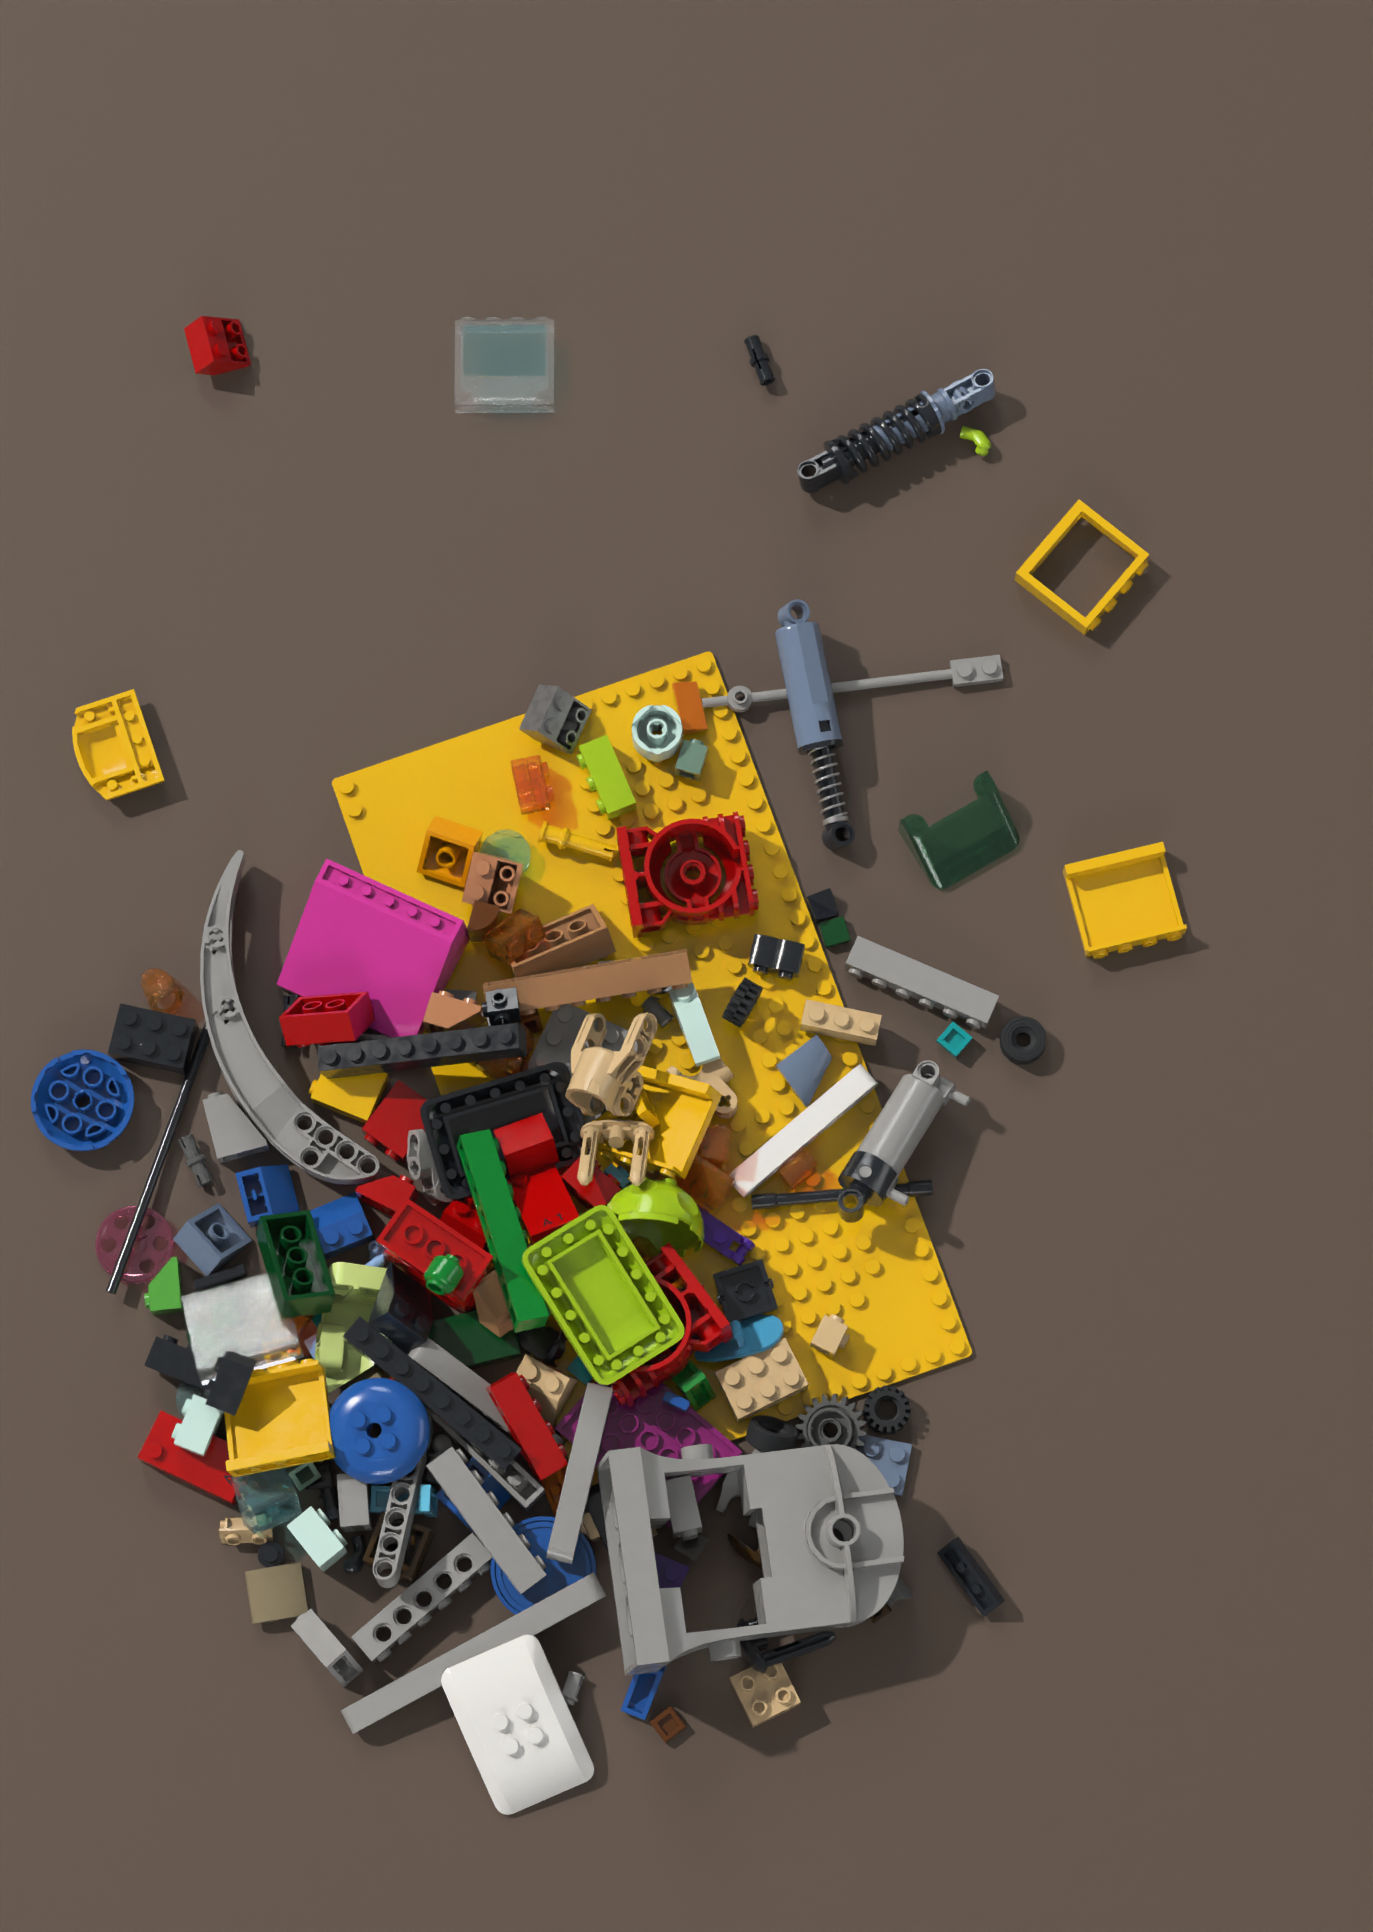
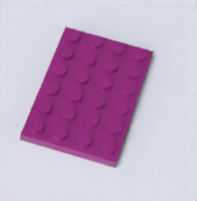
(655, 1429)

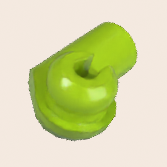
(978, 437)

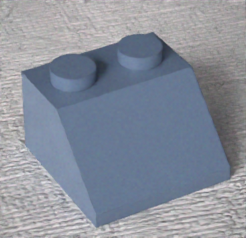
(212, 1239)

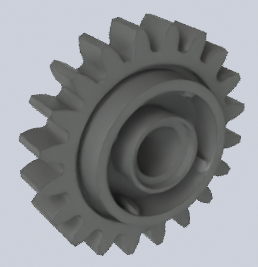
(836, 1412)

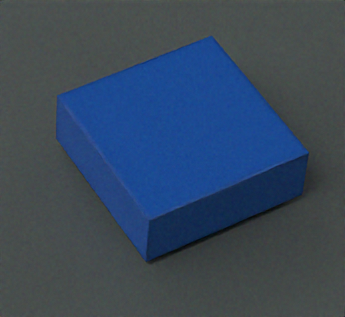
(676, 1402)

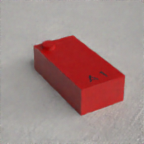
(542, 1202)
(202, 1472)

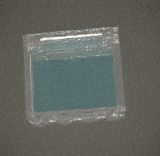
(504, 365)

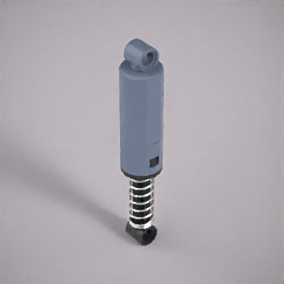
(813, 713)

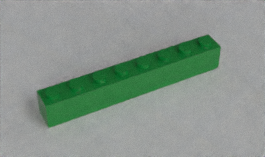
(501, 1228)

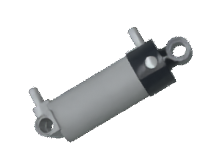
(892, 1140)

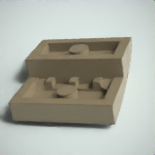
(276, 1593)

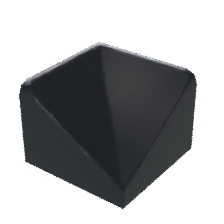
(822, 905)

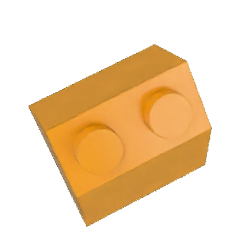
(448, 851)

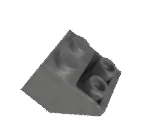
(555, 718)

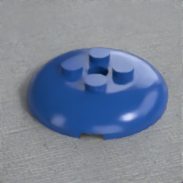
(78, 1076)
(403, 1433)

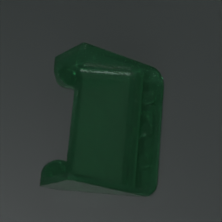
(963, 839)

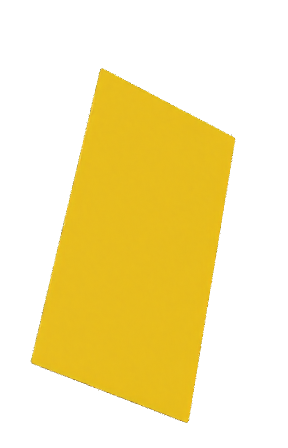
(868, 1272)

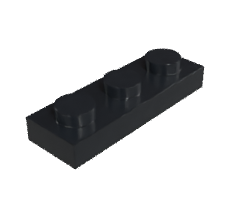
(971, 1576)

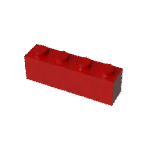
(527, 1425)

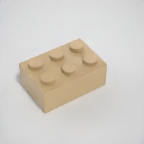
(761, 1380)

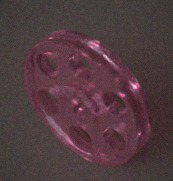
(146, 1249)

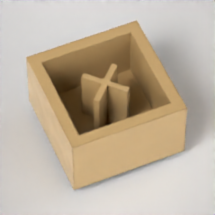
(764, 1694)

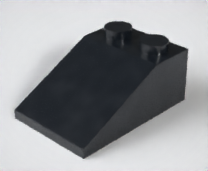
(402, 1310)

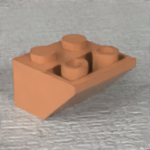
(492, 881)
(451, 1014)

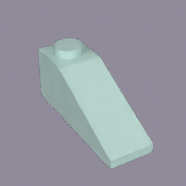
(694, 1024)

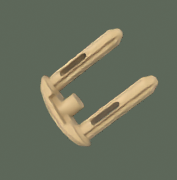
(615, 1132)

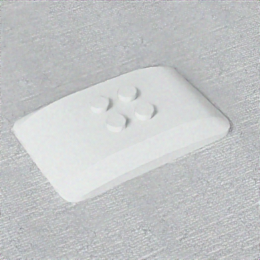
(517, 1724)

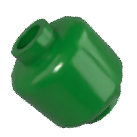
(443, 1274)

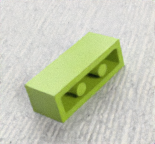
(606, 777)

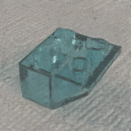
(266, 1499)

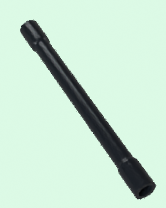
(774, 1200)

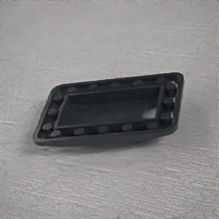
(498, 1105)

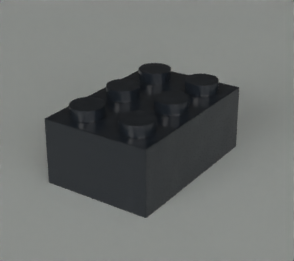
(153, 1039)

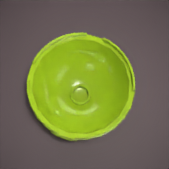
(661, 1214)

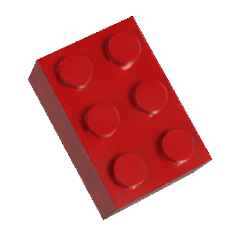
(327, 1019)

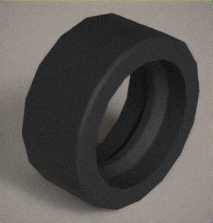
(771, 1434)

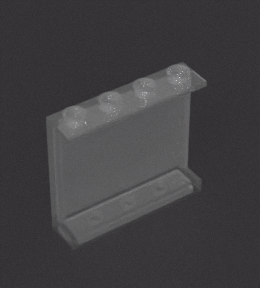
(242, 1320)

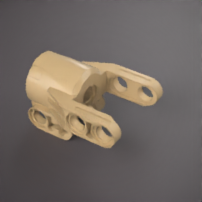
(606, 1073)

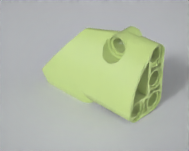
(355, 1296)

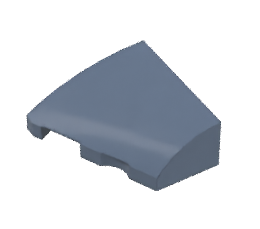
(806, 1068)

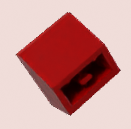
(216, 345)
(464, 1219)

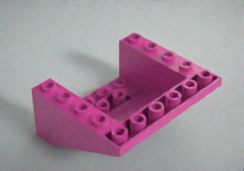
(374, 941)

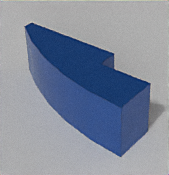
(642, 1693)

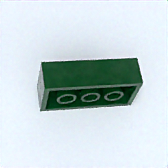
(295, 1264)
(473, 1342)

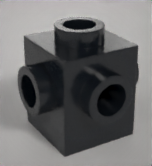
(502, 1006)

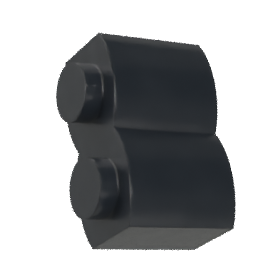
(776, 956)

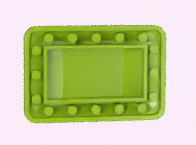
(602, 1295)

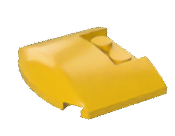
(115, 746)

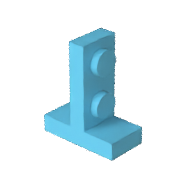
(426, 1504)

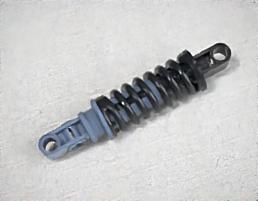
(900, 427)

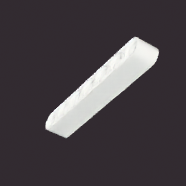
(803, 1130)

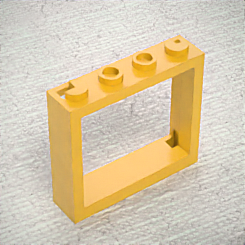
(1108, 602)

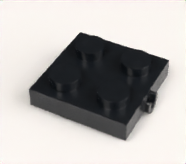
(745, 1291)

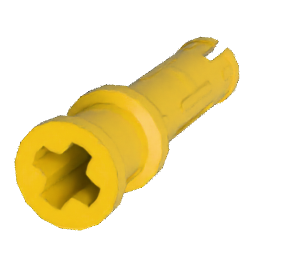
(564, 839)

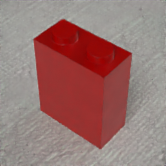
(394, 1120)

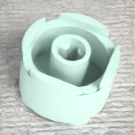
(655, 719)

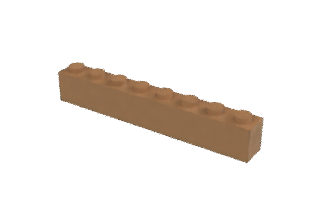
(599, 981)

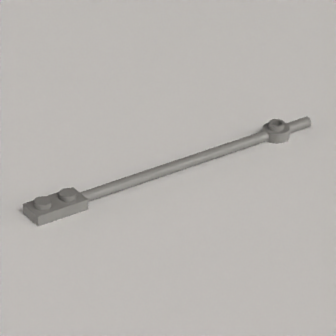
(961, 671)

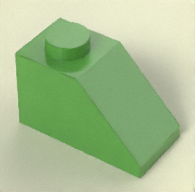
(166, 1290)

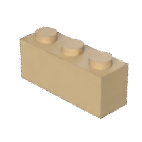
(840, 1022)

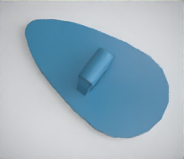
(749, 1338)

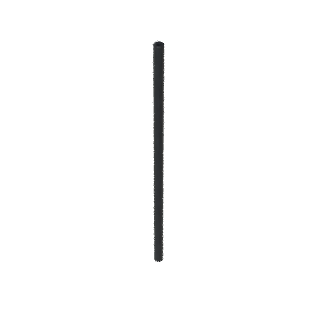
(158, 1161)

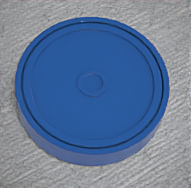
(558, 1573)

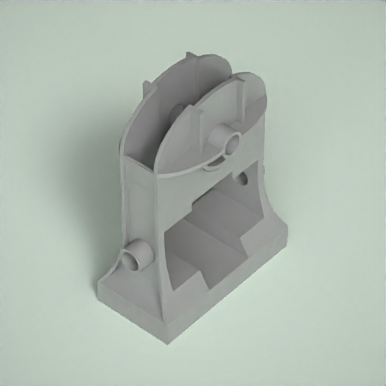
(797, 1506)

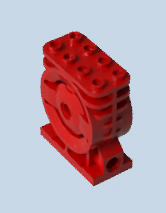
(721, 836)
(417, 1237)
(709, 1329)

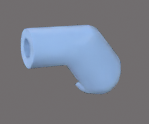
(376, 1255)

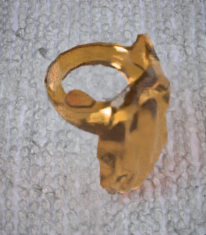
(158, 984)

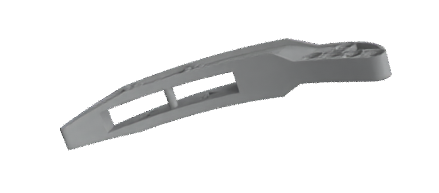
(246, 1069)

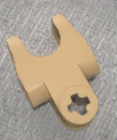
(716, 1075)

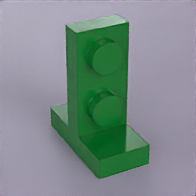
(693, 1385)

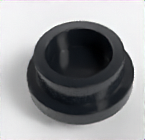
(270, 1554)

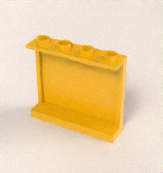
(1124, 900)
(684, 1116)
(280, 1420)

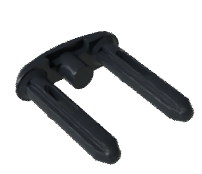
(761, 1661)

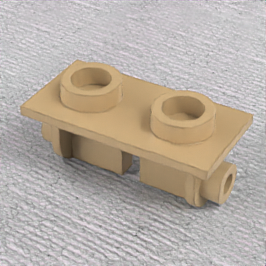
(234, 1532)

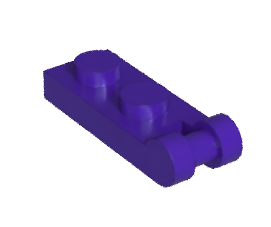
(721, 1237)

